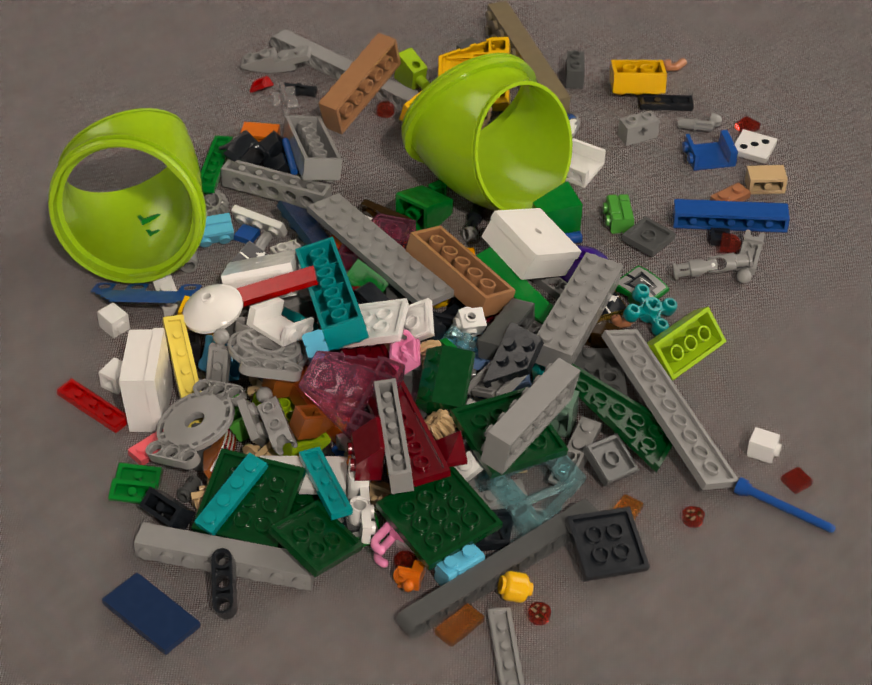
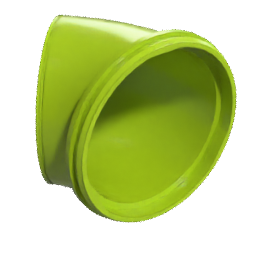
(509, 159)
(104, 227)

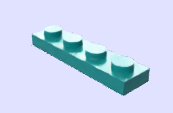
(325, 483)
(231, 494)

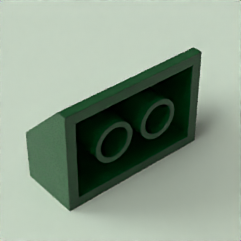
(445, 378)

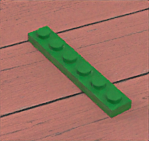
(213, 163)

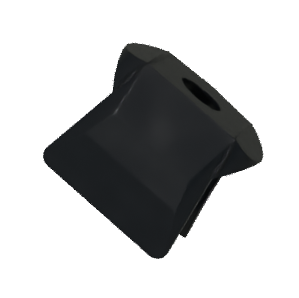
(245, 148)

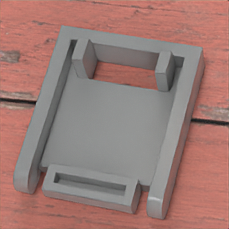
(498, 387)

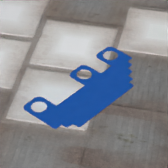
(141, 295)

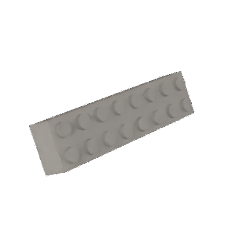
(578, 309)

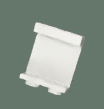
(585, 162)
(267, 320)

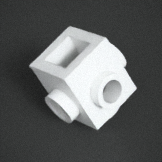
(470, 321)

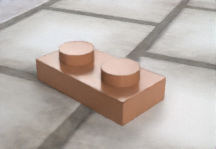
(733, 193)

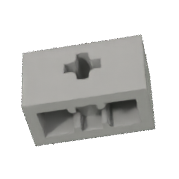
(638, 128)

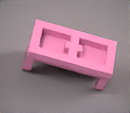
(406, 351)

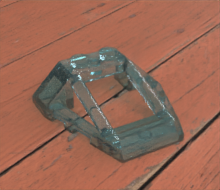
(520, 505)

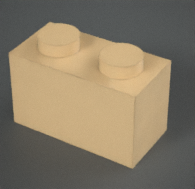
(766, 179)

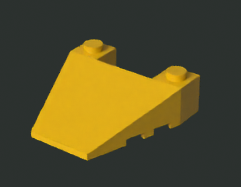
(491, 45)

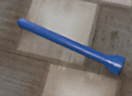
(743, 487)

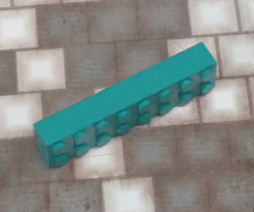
(333, 296)

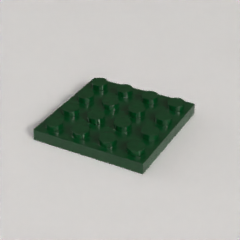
(478, 416)
(264, 505)
(439, 517)

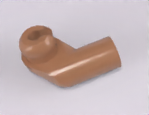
(674, 66)
(620, 322)

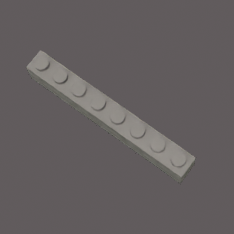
(196, 550)

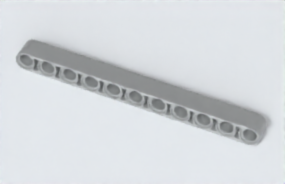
(335, 65)

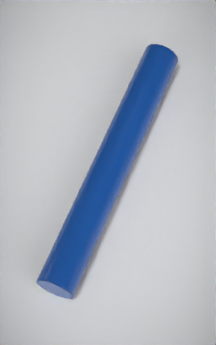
(289, 155)

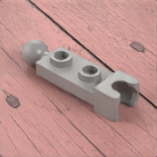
(755, 245)
(218, 358)
(274, 420)

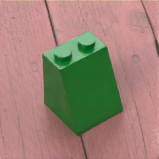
(424, 206)
(562, 207)

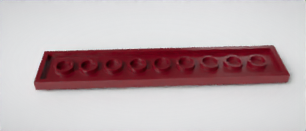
(424, 454)

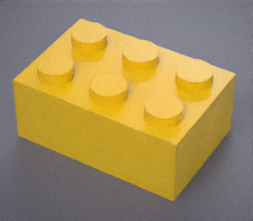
(638, 77)

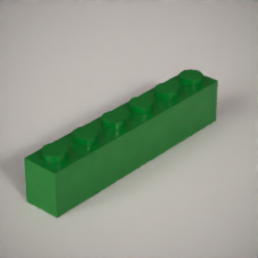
(524, 290)

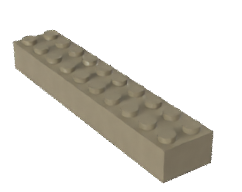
(505, 23)

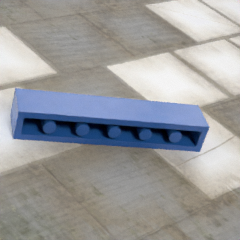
(731, 215)

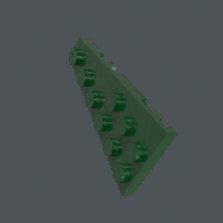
(626, 418)

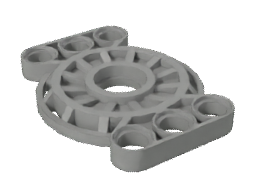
(258, 362)
(186, 441)

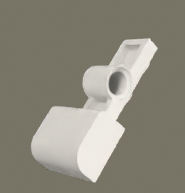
(358, 496)

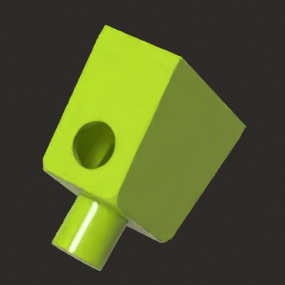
(412, 70)

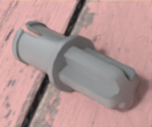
(695, 124)

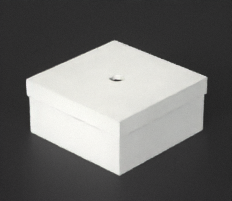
(530, 243)
(260, 268)
(146, 379)

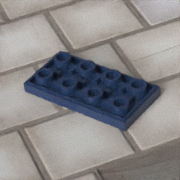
(302, 222)
(151, 613)

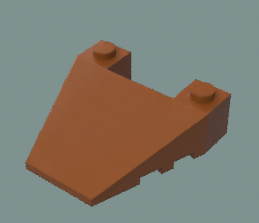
(307, 418)

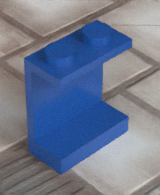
(711, 155)

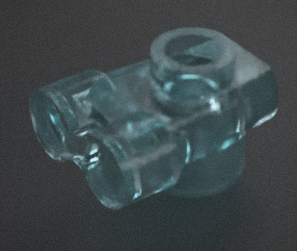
(460, 339)

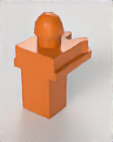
(410, 578)

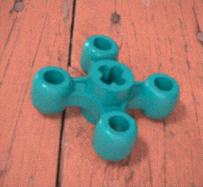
(649, 309)

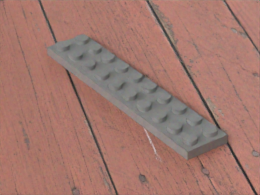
(379, 250)
(670, 409)

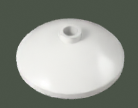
(212, 308)

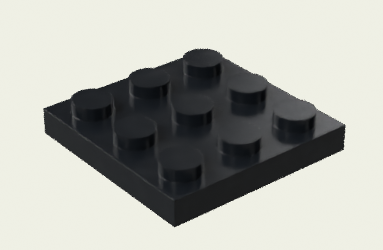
(607, 543)

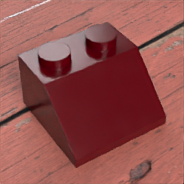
(367, 451)

